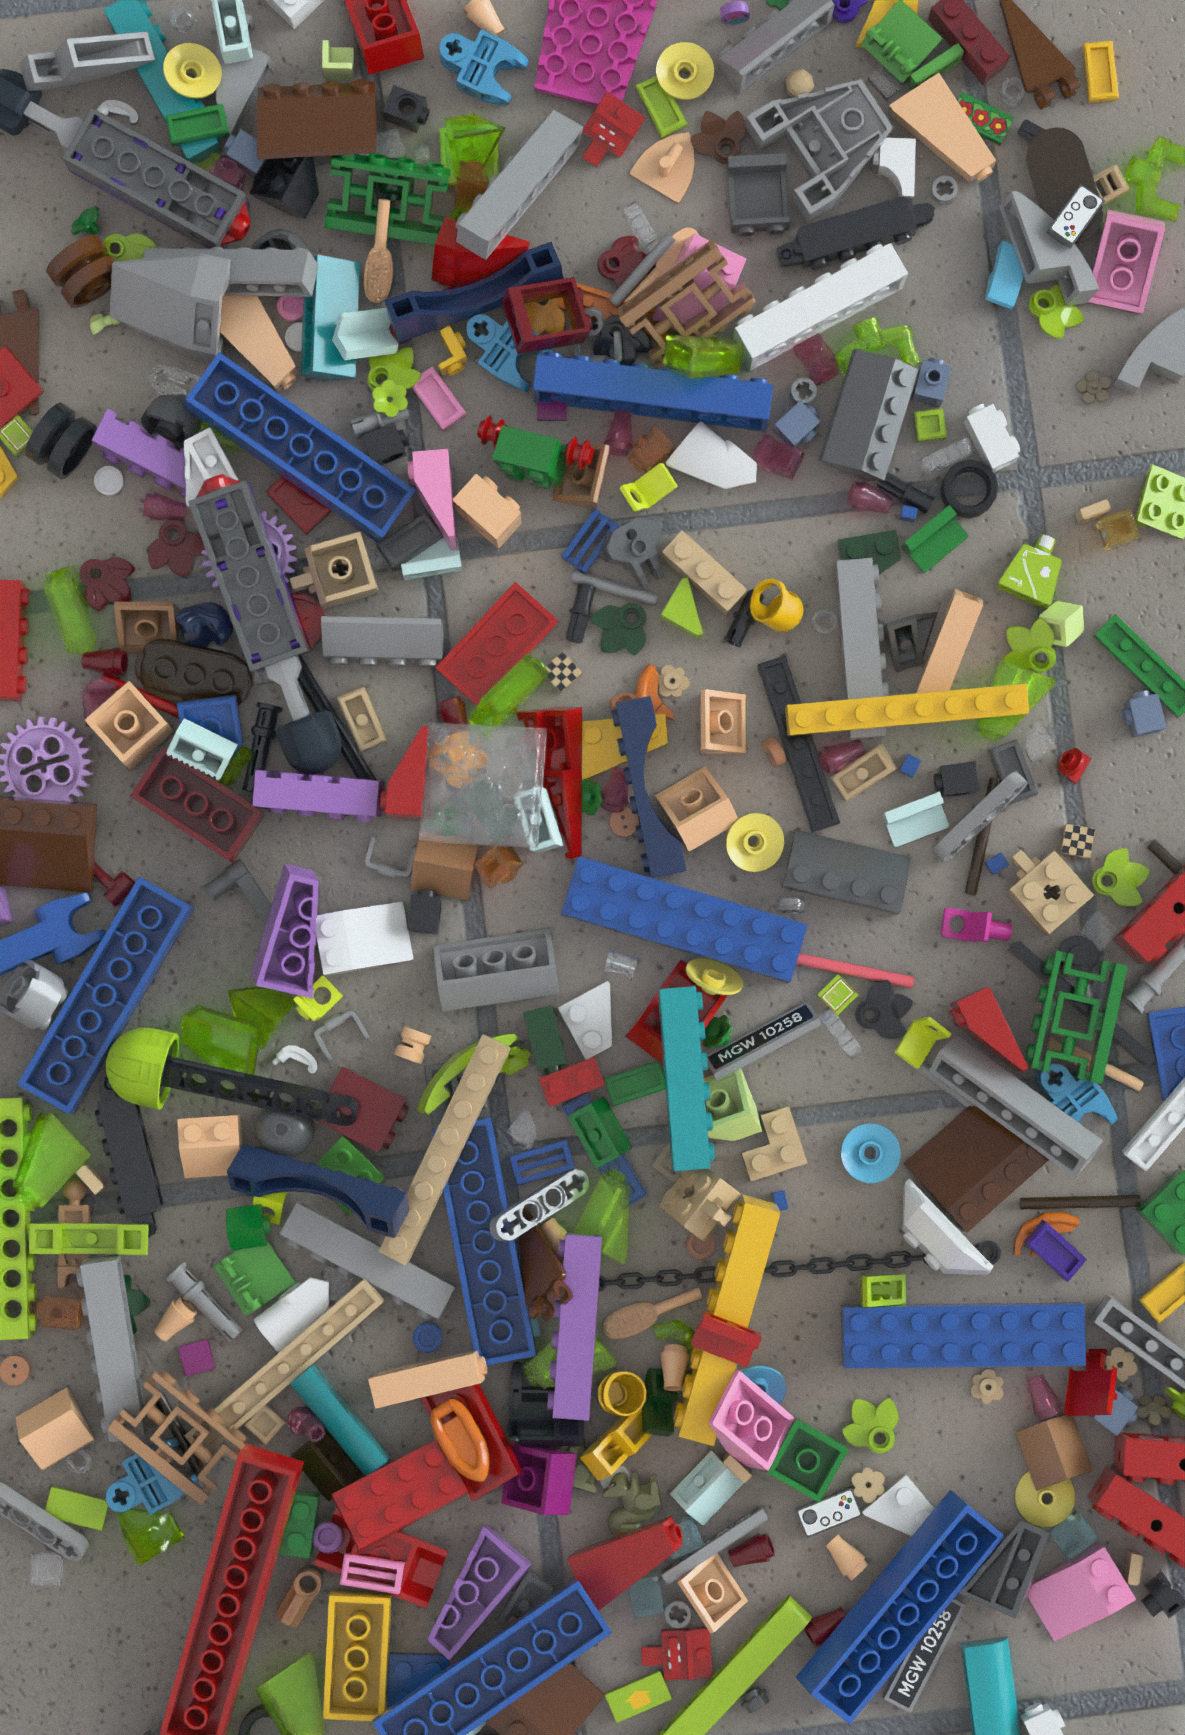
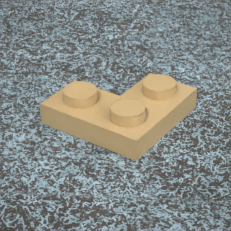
(783, 1148)

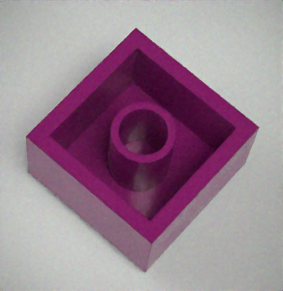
(545, 1482)

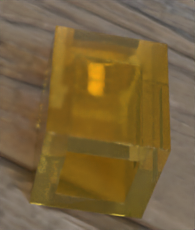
(1117, 529)

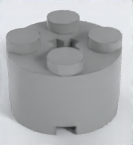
(32, 995)

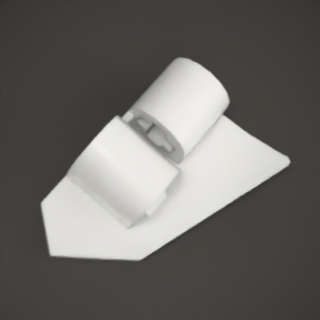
(713, 459)
(294, 1312)

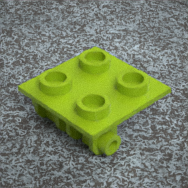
(1162, 502)

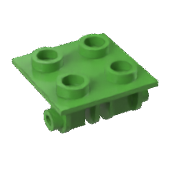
(901, 41)
(348, 1159)
(254, 1276)

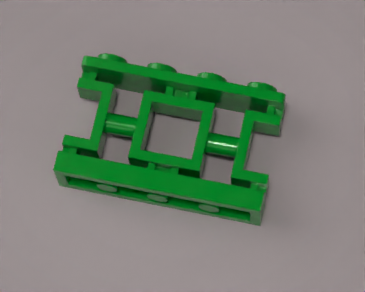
(391, 172)
(1102, 1021)

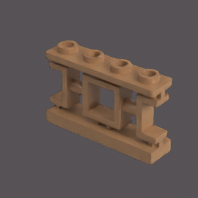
(676, 285)
(162, 1456)

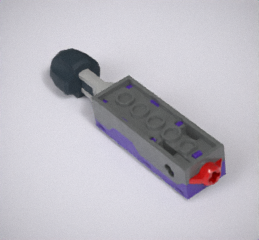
(133, 168)
(263, 613)

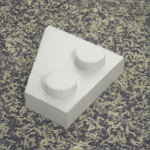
(204, 460)
(900, 1507)

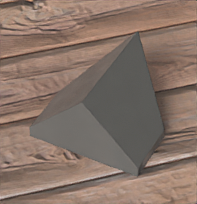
(908, 639)

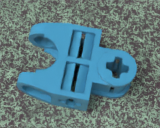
(479, 63)
(500, 352)
(1075, 1095)
(144, 1485)

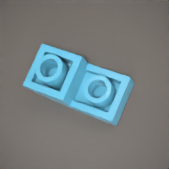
(1006, 278)

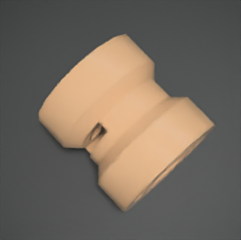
(415, 1038)

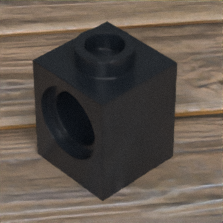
(399, 98)
(386, 444)
(957, 779)
(424, 912)

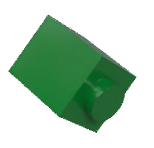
(247, 1227)

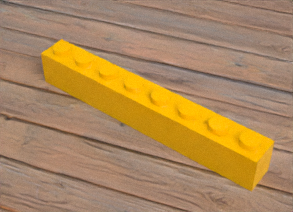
(907, 709)

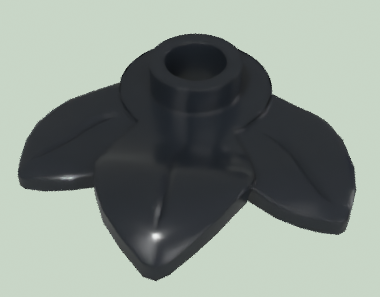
(631, 344)
(887, 1010)

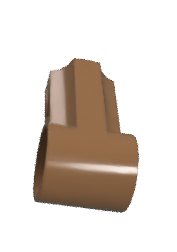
(299, 1597)

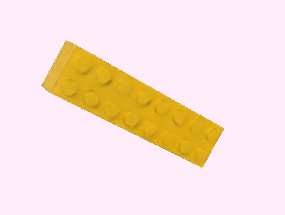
(732, 1299)

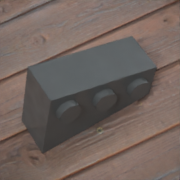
(1010, 1571)

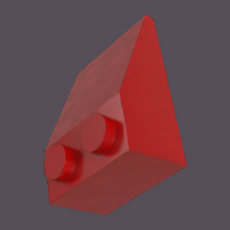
(384, 33)
(461, 267)
(407, 783)
(983, 1021)
(647, 1028)

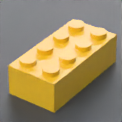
(357, 1655)

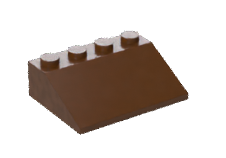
(317, 119)
(47, 843)
(973, 1166)
(550, 1708)

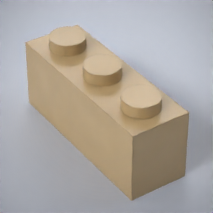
(704, 573)

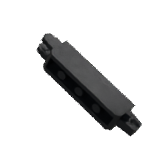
(854, 232)
(131, 1157)

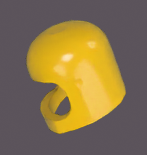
(784, 610)
(621, 1401)

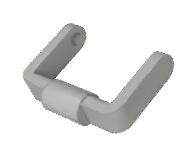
(599, 358)
(384, 869)
(334, 1022)

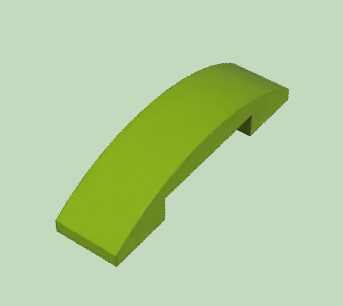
(435, 1091)
(88, 1238)

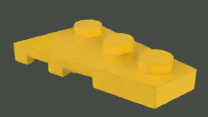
(601, 746)

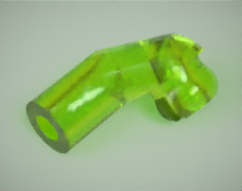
(236, 765)
(676, 1329)

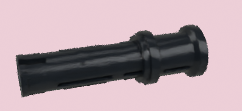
(263, 733)

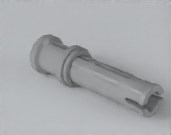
(1151, 983)
(194, 1291)

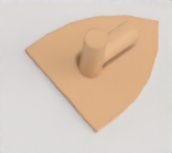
(667, 166)

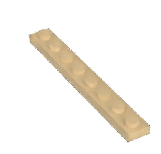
(447, 1146)
(291, 1361)

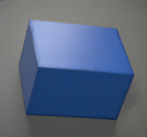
(908, 513)
(910, 765)
(996, 863)
(780, 1199)

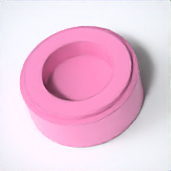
(290, 308)

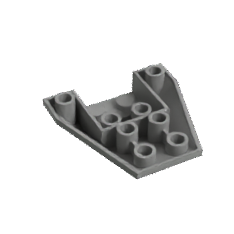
(173, 301)

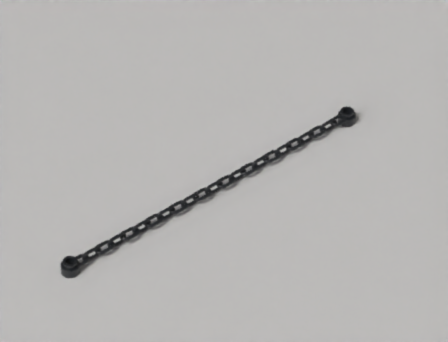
(772, 1269)

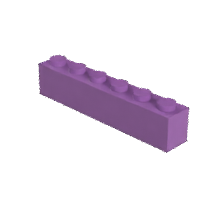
(576, 1328)

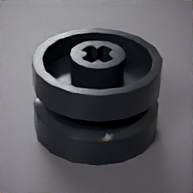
(60, 440)

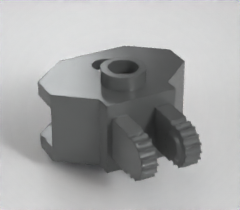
(638, 548)

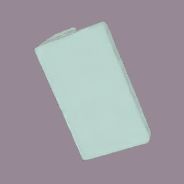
(364, 334)
(433, 561)
(915, 820)
(706, 1488)

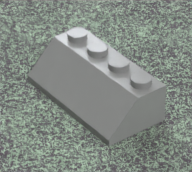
(773, 41)
(382, 640)
(496, 969)

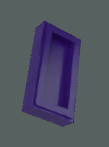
(1054, 1250)

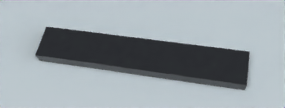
(798, 748)
(1120, 1036)

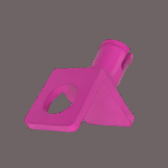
(976, 927)

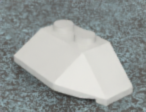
(937, 1237)

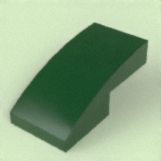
(657, 1409)

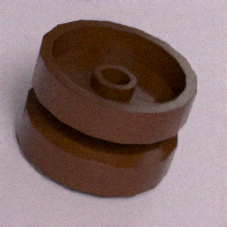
(82, 271)

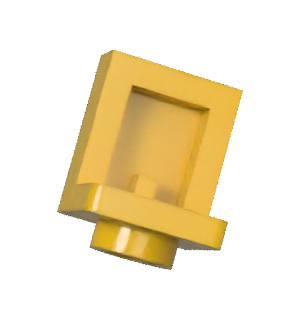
(454, 343)

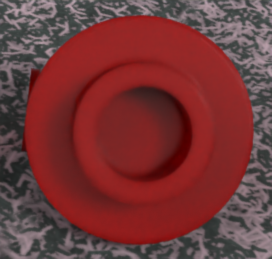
(1072, 764)

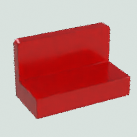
(725, 1339)

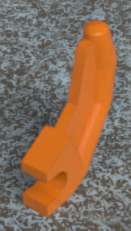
(648, 685)
(1059, 1221)

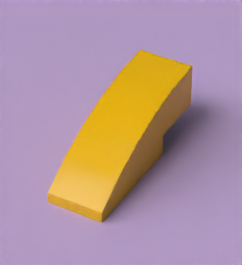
(615, 1446)

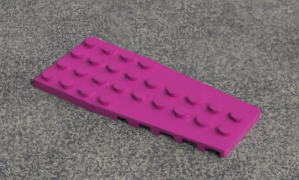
(591, 47)

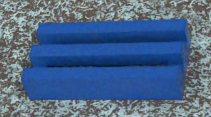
(604, 520)
(566, 1155)

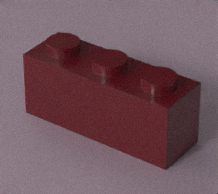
(960, 25)

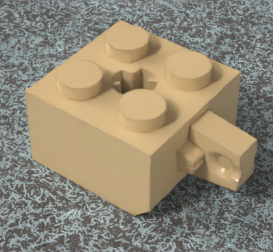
(330, 586)
(1048, 873)
(700, 1201)

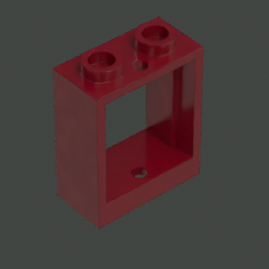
(519, 323)

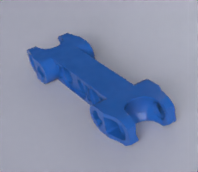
(51, 935)

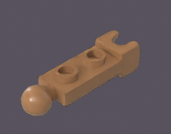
(74, 1212)

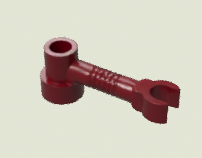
(116, 888)

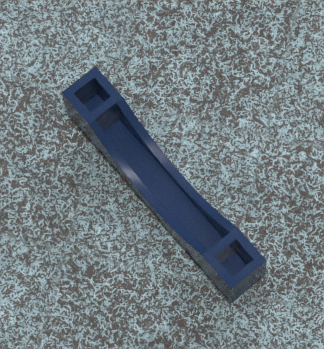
(424, 312)
(662, 847)
(263, 1173)

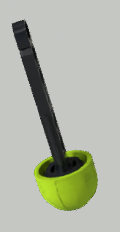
(147, 1065)

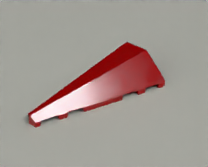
(562, 768)

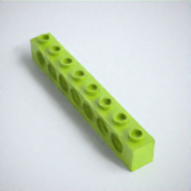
(24, 1263)

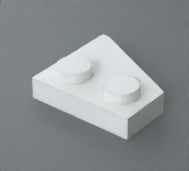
(590, 1020)

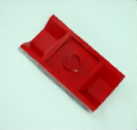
(421, 1560)

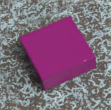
(551, 411)
(196, 1357)

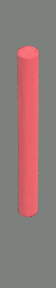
(855, 970)

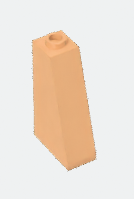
(942, 126)
(255, 339)
(950, 642)
(427, 1378)

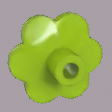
(389, 390)
(516, 1060)

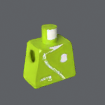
(1033, 573)

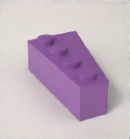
(141, 452)
(318, 794)
(289, 937)
(483, 1584)

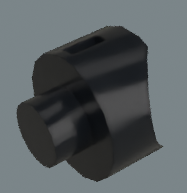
(1084, 953)
(1162, 1597)

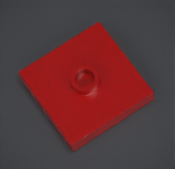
(17, 387)

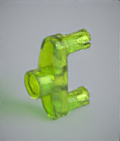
(1146, 175)
(872, 338)

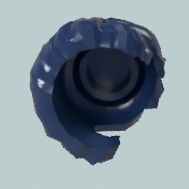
(205, 624)

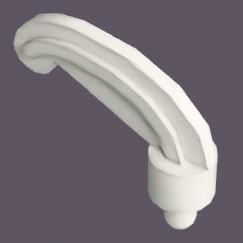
(119, 108)
(298, 1054)

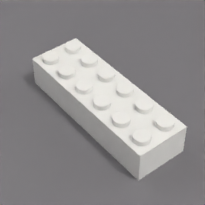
(820, 306)

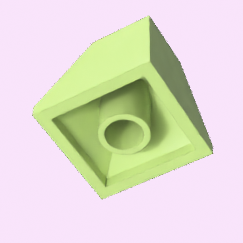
(731, 1108)

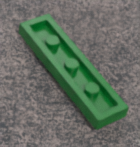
(1143, 664)

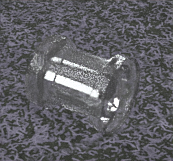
(621, 963)

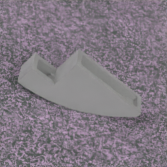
(86, 60)
(241, 83)
(1042, 255)
(1159, 352)

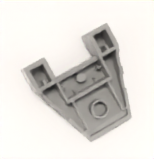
(830, 133)

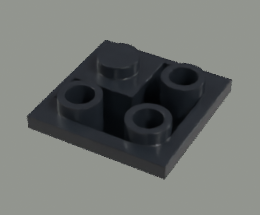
(288, 185)

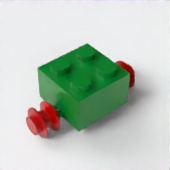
(532, 455)

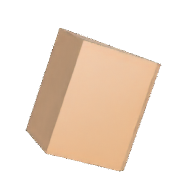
(722, 722)
(53, 1429)
(712, 1592)

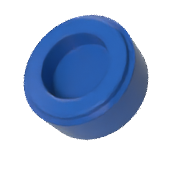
(427, 1337)

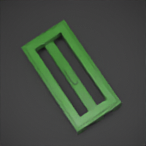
(938, 65)

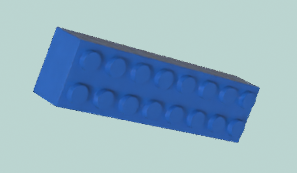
(652, 392)
(298, 447)
(684, 919)
(106, 996)
(487, 1267)
(963, 1335)
(899, 1607)
(500, 1668)

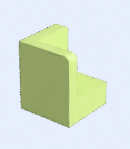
(337, 62)
(1065, 621)

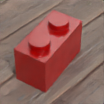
(571, 1081)

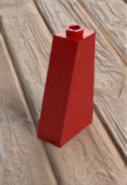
(622, 1560)

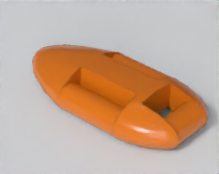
(461, 1440)

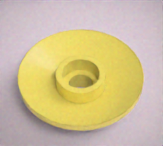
(689, 58)
(195, 60)
(768, 845)
(714, 976)
(1044, 1514)

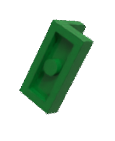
(935, 540)
(600, 1132)

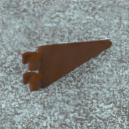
(1038, 58)
(21, 335)
(541, 1273)

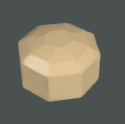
(798, 83)

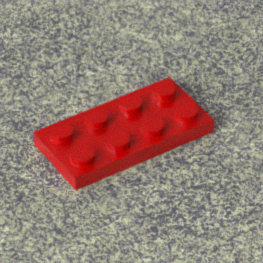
(497, 643)
(502, 1460)

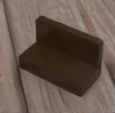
(327, 1465)

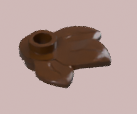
(720, 133)

